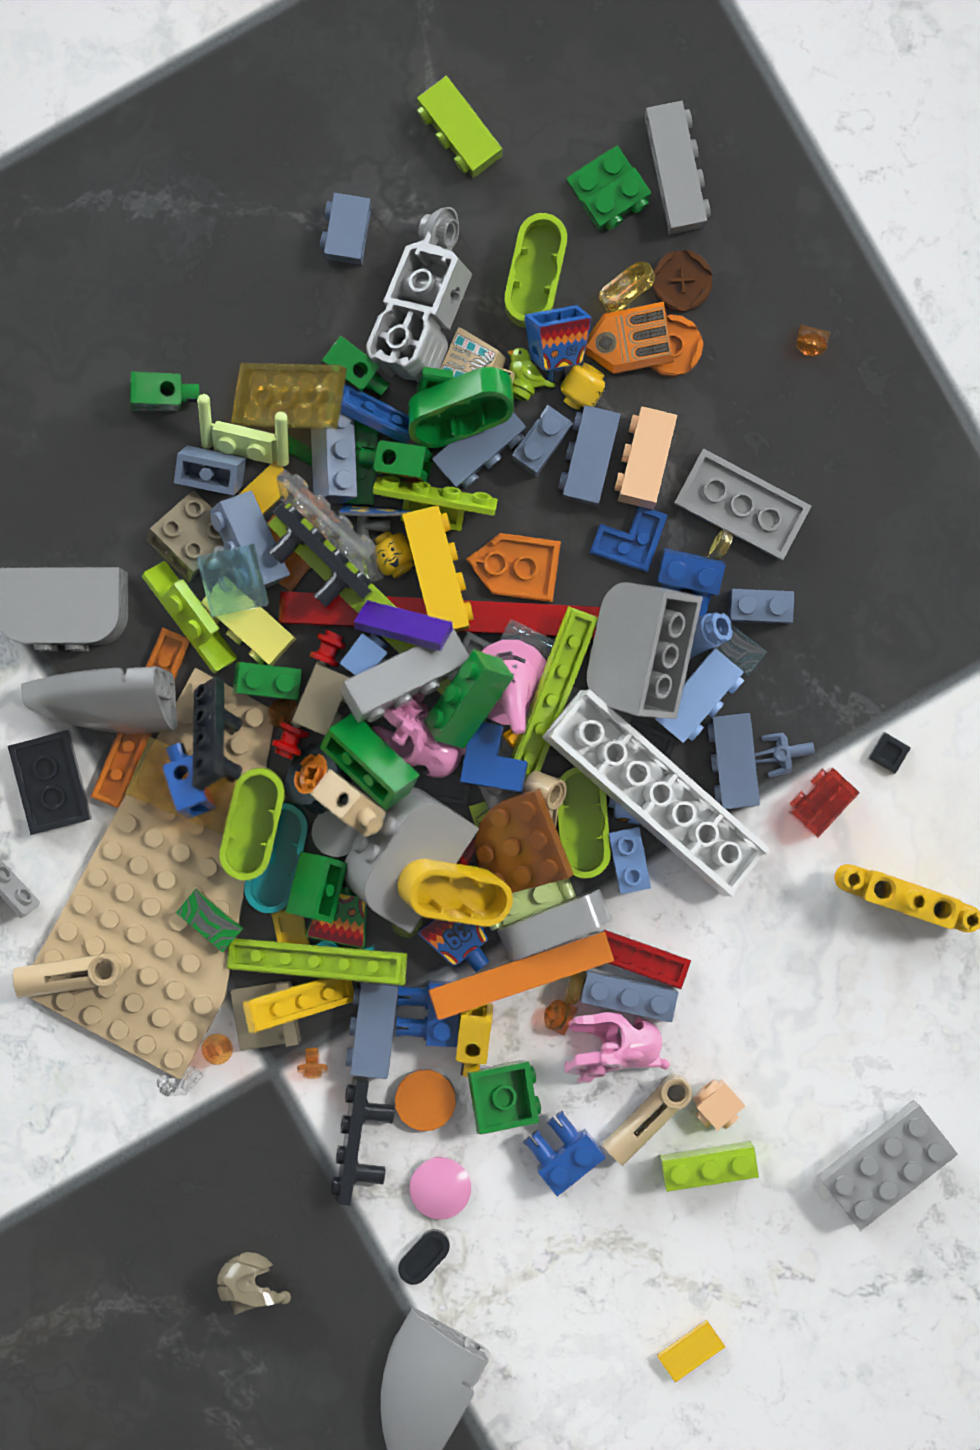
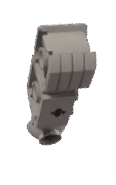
(421, 300)

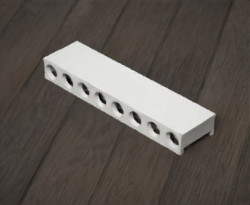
(655, 792)

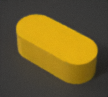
(455, 892)

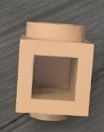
(717, 1105)

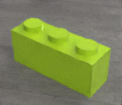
(458, 127)
(709, 1166)

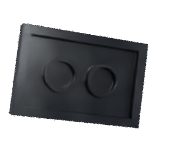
(49, 782)

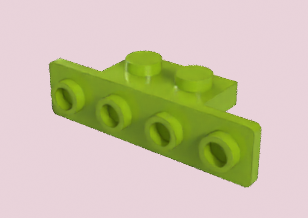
(450, 499)
(189, 616)

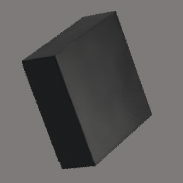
(889, 752)

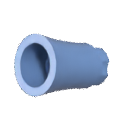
(710, 632)

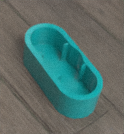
(272, 888)

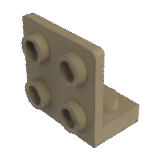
(185, 535)
(282, 1034)

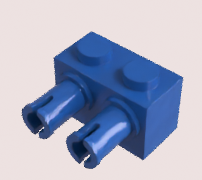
(691, 571)
(433, 1031)
(570, 1162)

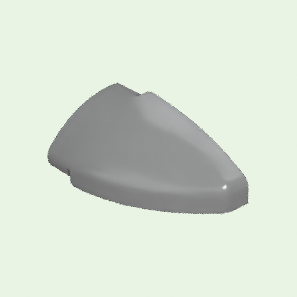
(107, 699)
(427, 1383)

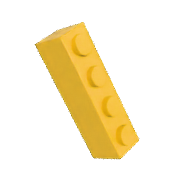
(435, 566)

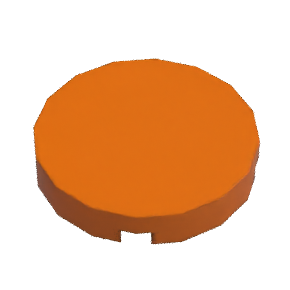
(685, 345)
(425, 1100)

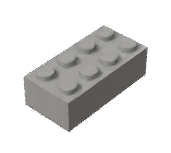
(887, 1165)

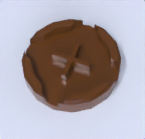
(682, 280)

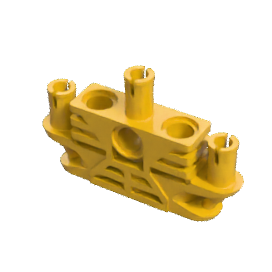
(908, 898)

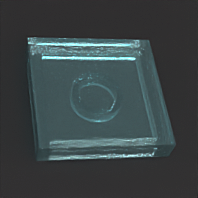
(232, 580)

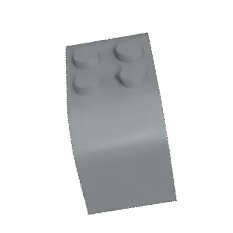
(63, 606)
(643, 649)
(410, 831)

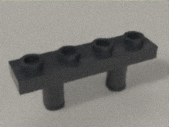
(299, 535)
(209, 724)
(347, 1155)

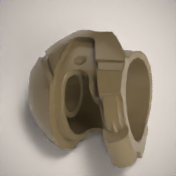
(238, 1284)

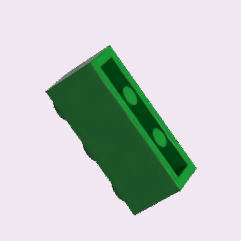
(468, 699)
(369, 761)

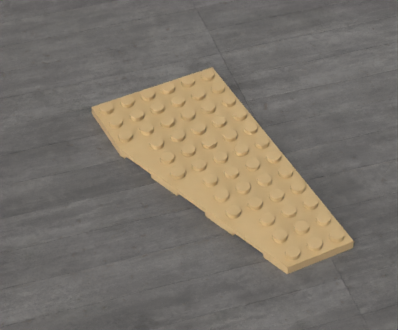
(129, 904)

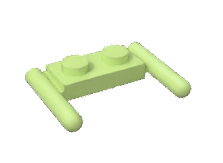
(242, 440)
(536, 899)

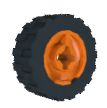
(305, 775)

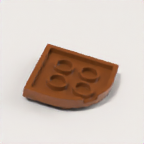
(522, 843)

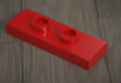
(647, 960)

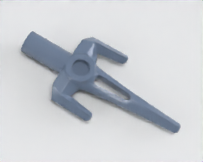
(783, 753)

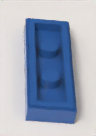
(376, 414)

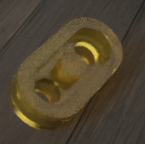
(627, 286)

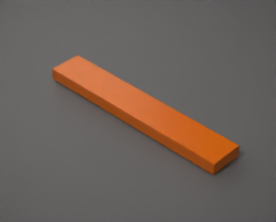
(128, 748)
(520, 975)

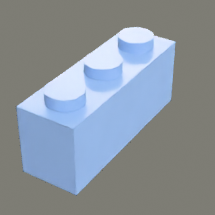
(703, 694)

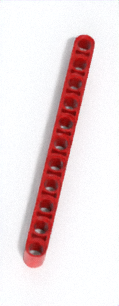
(488, 616)

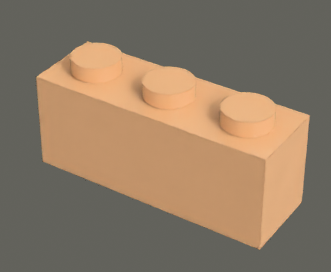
(645, 457)

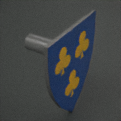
(365, 524)

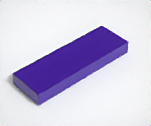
(403, 625)

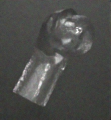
(179, 1086)

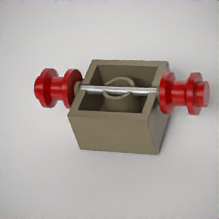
(321, 700)

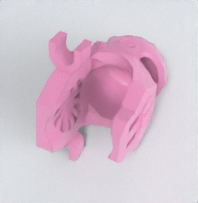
(415, 742)
(636, 1048)

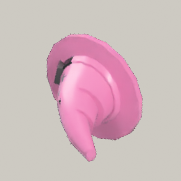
(527, 668)

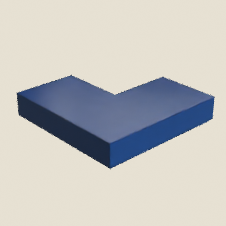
(631, 548)
(486, 768)

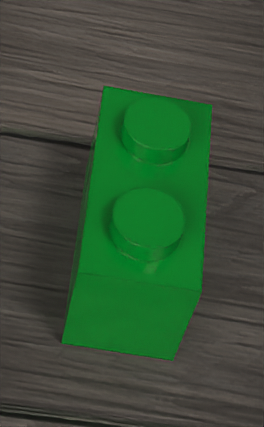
(266, 681)
(316, 887)

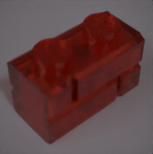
(823, 801)

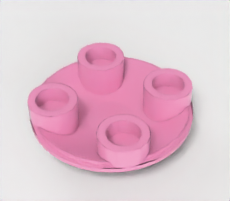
(440, 1188)

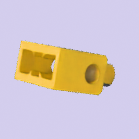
(474, 1029)

